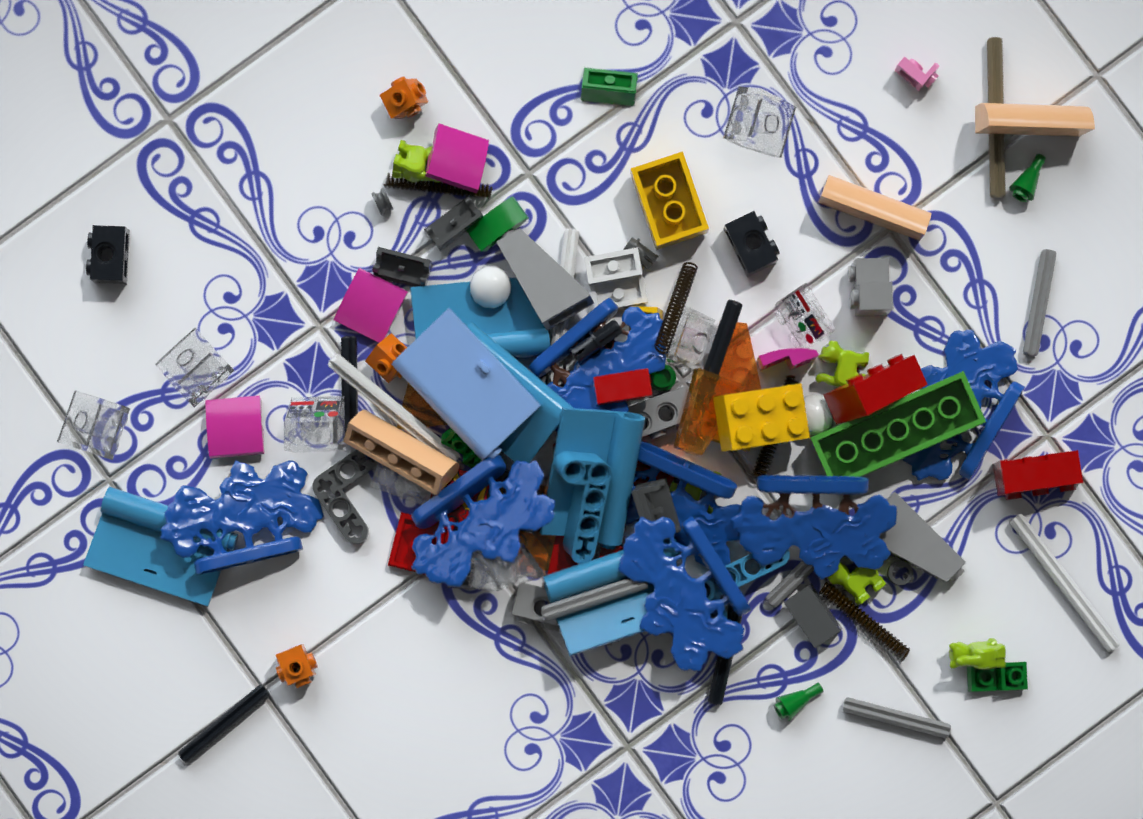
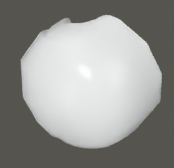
(490, 286)
(818, 414)

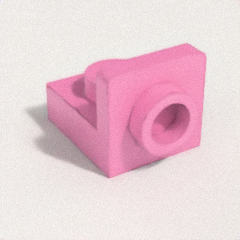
(912, 73)

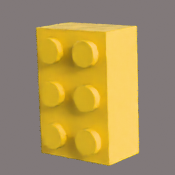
(669, 200)
(761, 417)

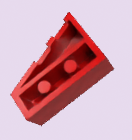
(876, 389)
(1038, 474)

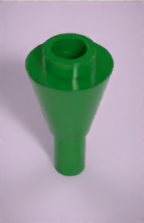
(1025, 185)
(791, 704)

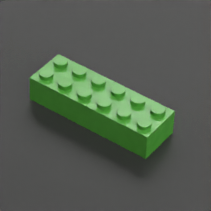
(900, 428)

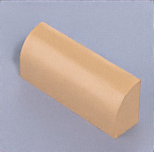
(1033, 119)
(875, 208)
(400, 452)

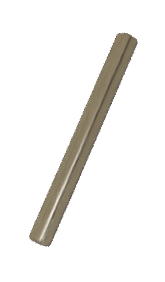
(996, 95)

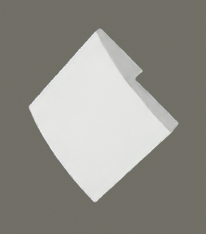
(616, 277)

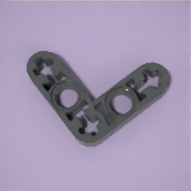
(339, 484)

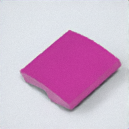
(457, 158)
(370, 305)
(792, 356)
(234, 427)

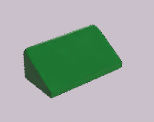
(609, 86)

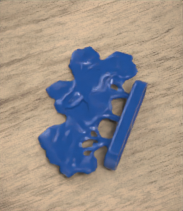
(978, 364)
(244, 507)
(490, 524)
(716, 525)
(679, 600)

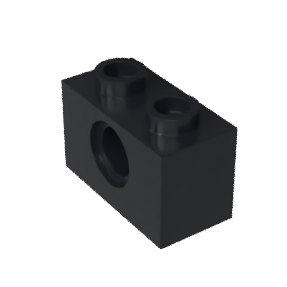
(751, 259)
(116, 269)

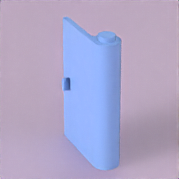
(466, 384)

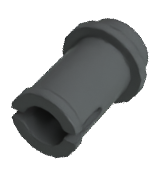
(643, 251)

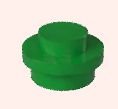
(663, 379)

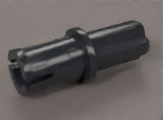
(596, 341)

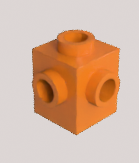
(404, 98)
(383, 356)
(287, 660)

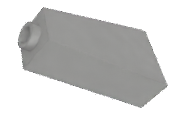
(547, 285)
(920, 545)

